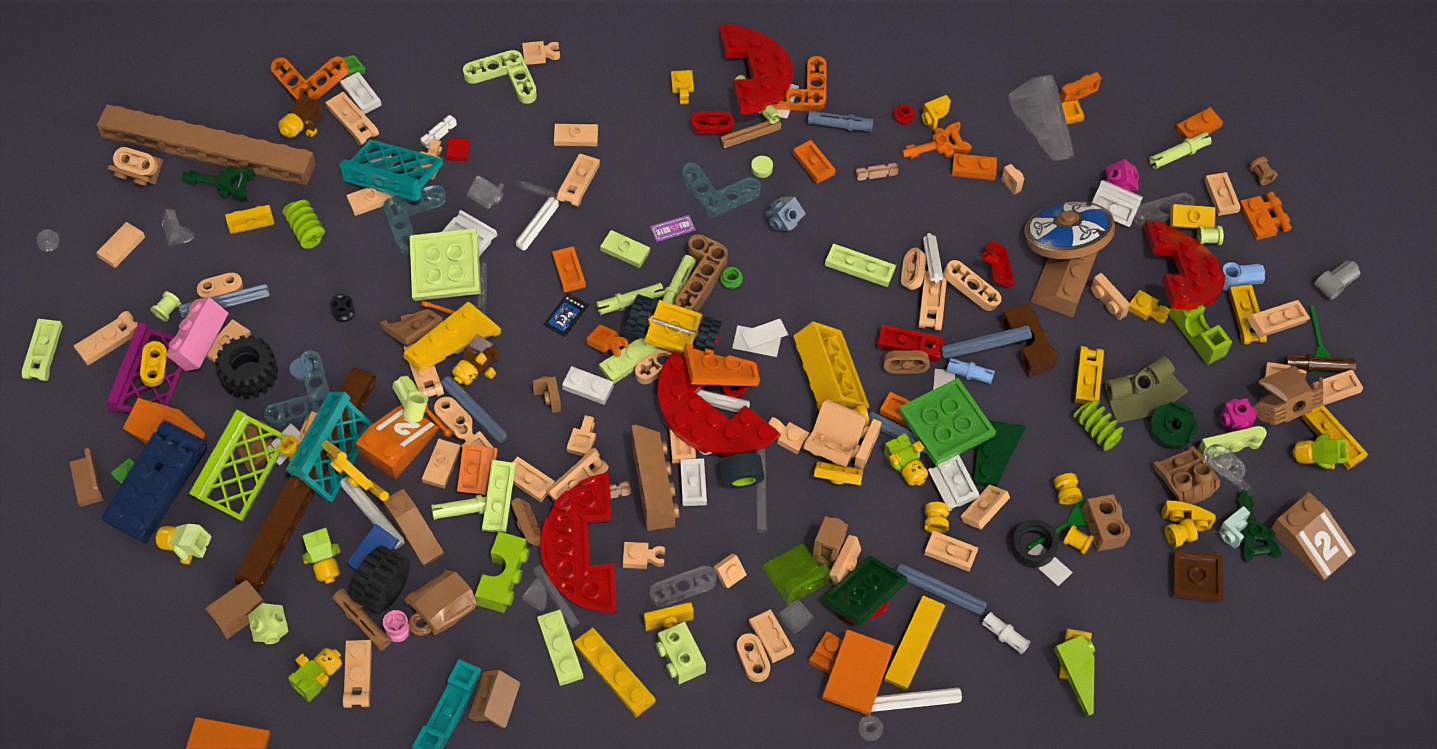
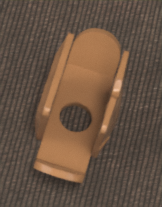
(1289, 397)

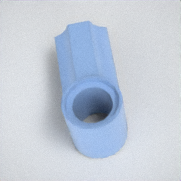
(1242, 275)

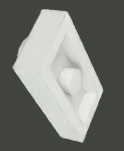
(360, 93)
(587, 385)
(693, 482)

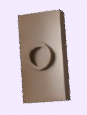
(527, 521)

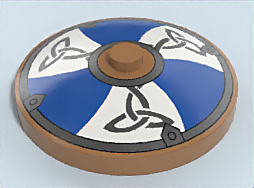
(1069, 229)

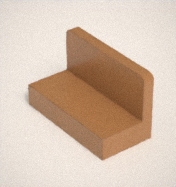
(86, 480)
(232, 609)
(494, 698)

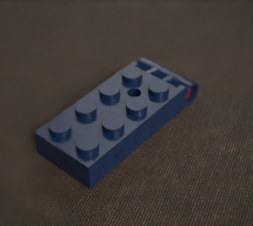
(150, 492)

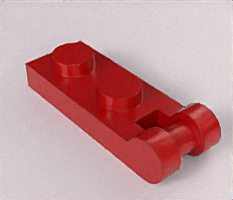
(907, 340)

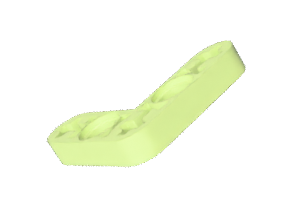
(510, 68)

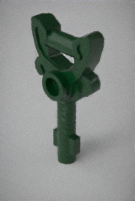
(224, 181)
(1256, 533)

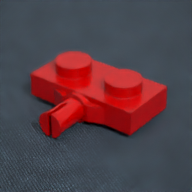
(998, 259)

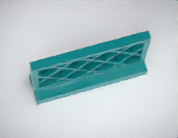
(387, 179)
(320, 430)

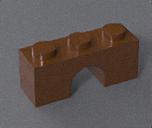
(1039, 356)

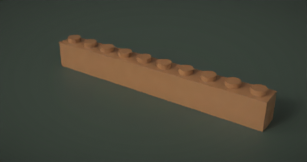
(206, 144)

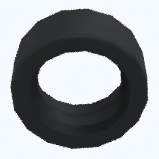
(1032, 560)

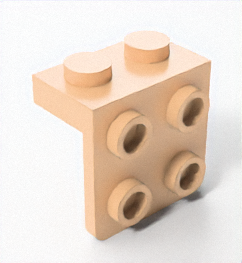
(836, 433)

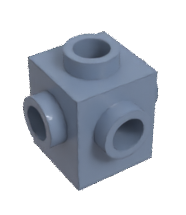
(785, 213)

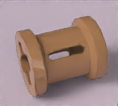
(1263, 171)

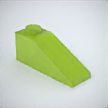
(1078, 664)

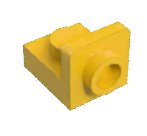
(934, 110)

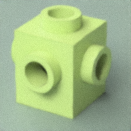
(268, 623)

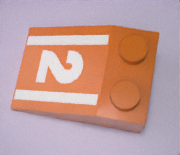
(394, 441)

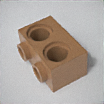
(1101, 523)
(829, 541)

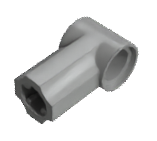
(1334, 282)

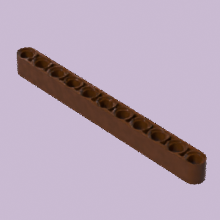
(296, 498)

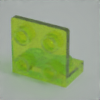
(796, 574)

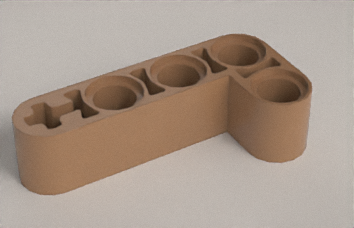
(706, 265)

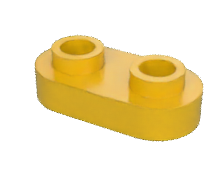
(153, 365)

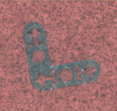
(718, 197)
(404, 210)
(313, 396)

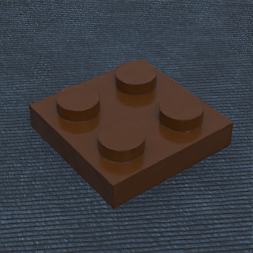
(1197, 576)

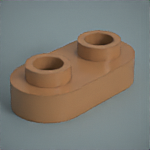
(906, 362)

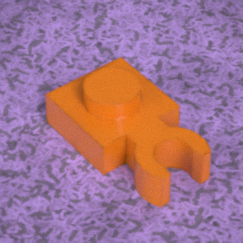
(605, 338)

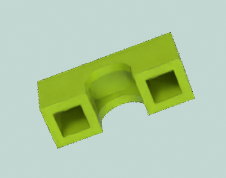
(1208, 342)
(496, 591)

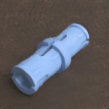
(970, 371)

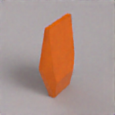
(147, 417)

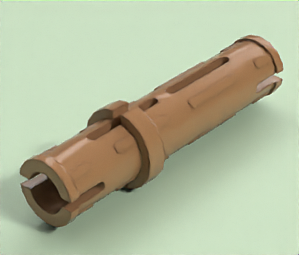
(354, 611)

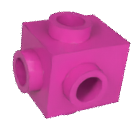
(1123, 175)
(1237, 415)

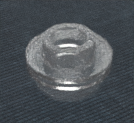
(46, 235)
(870, 721)

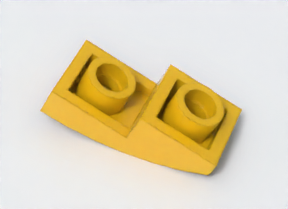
(1178, 511)

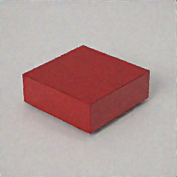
(458, 149)

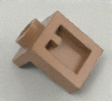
(548, 387)

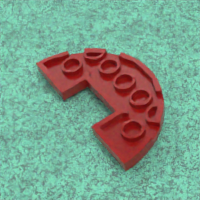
(768, 66)
(1199, 270)
(700, 423)
(567, 549)

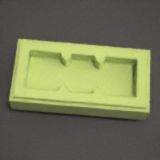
(625, 249)

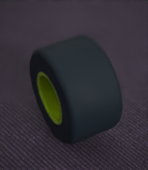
(742, 470)

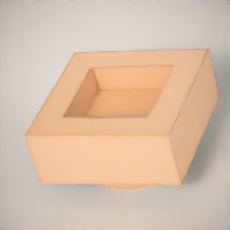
(1012, 179)
(730, 570)

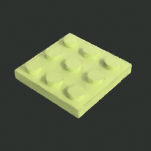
(445, 264)

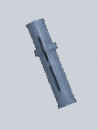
(840, 121)

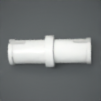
(1006, 633)

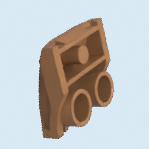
(1188, 476)
(443, 601)

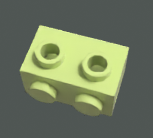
(681, 653)

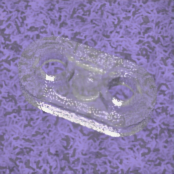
(1226, 458)

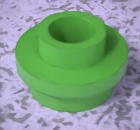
(731, 272)

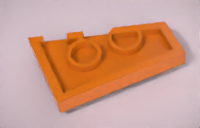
(711, 369)

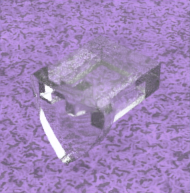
(174, 233)

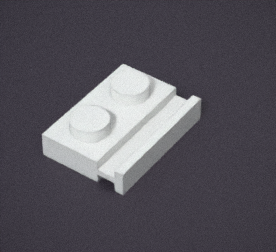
(1118, 201)
(465, 221)
(954, 482)

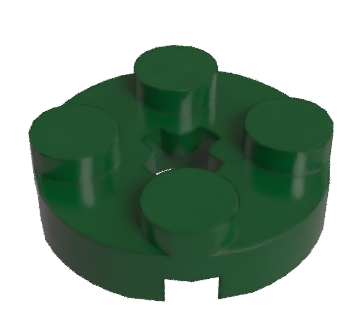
(1185, 421)

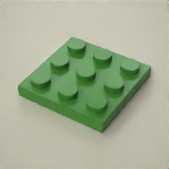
(947, 421)

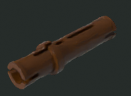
(1311, 363)

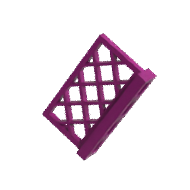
(129, 369)

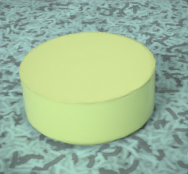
(762, 166)

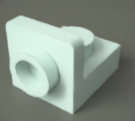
(1233, 526)

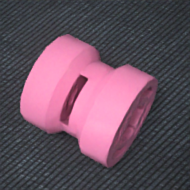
(395, 620)

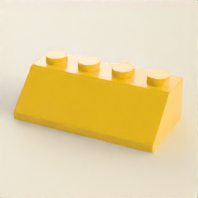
(829, 366)

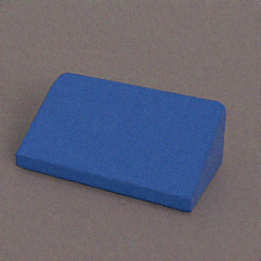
(375, 538)

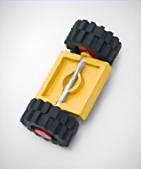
(671, 326)

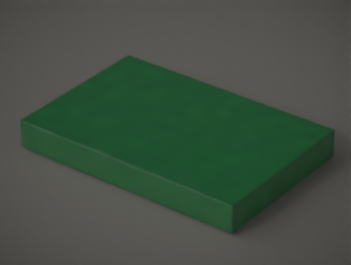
(864, 590)

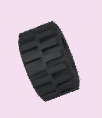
(241, 352)
(380, 579)

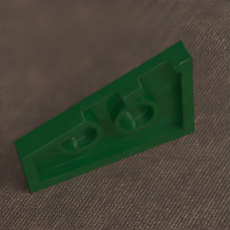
(995, 453)

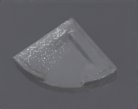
(536, 595)

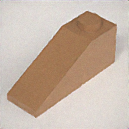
(412, 527)

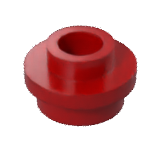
(902, 118)

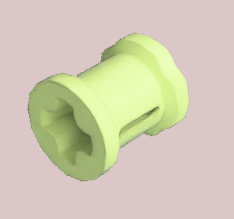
(1210, 235)
(165, 306)

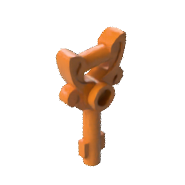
(940, 143)

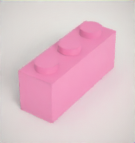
(196, 333)

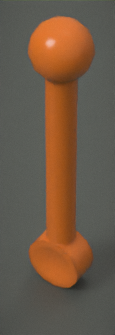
(427, 304)
(446, 431)

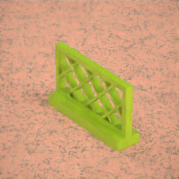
(219, 460)

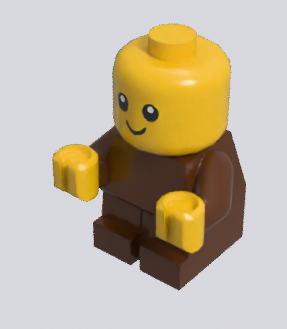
(301, 116)
(477, 359)

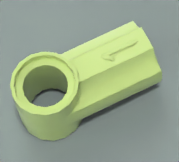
(411, 399)

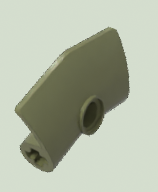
(1132, 402)

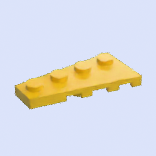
(451, 337)

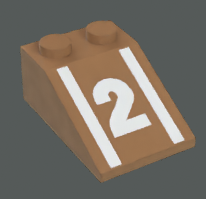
(1314, 536)

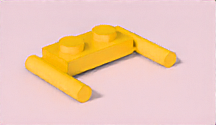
(355, 477)

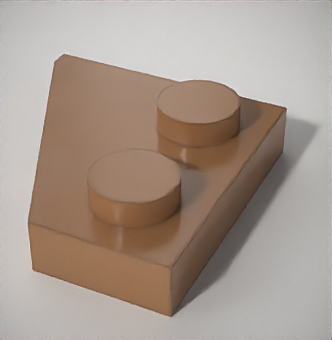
(412, 326)

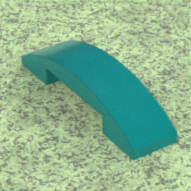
(449, 708)

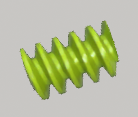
(304, 223)
(1099, 424)

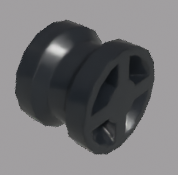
(345, 302)

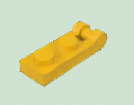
(1244, 305)
(1089, 375)

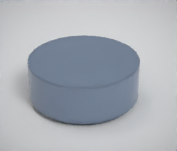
(296, 370)

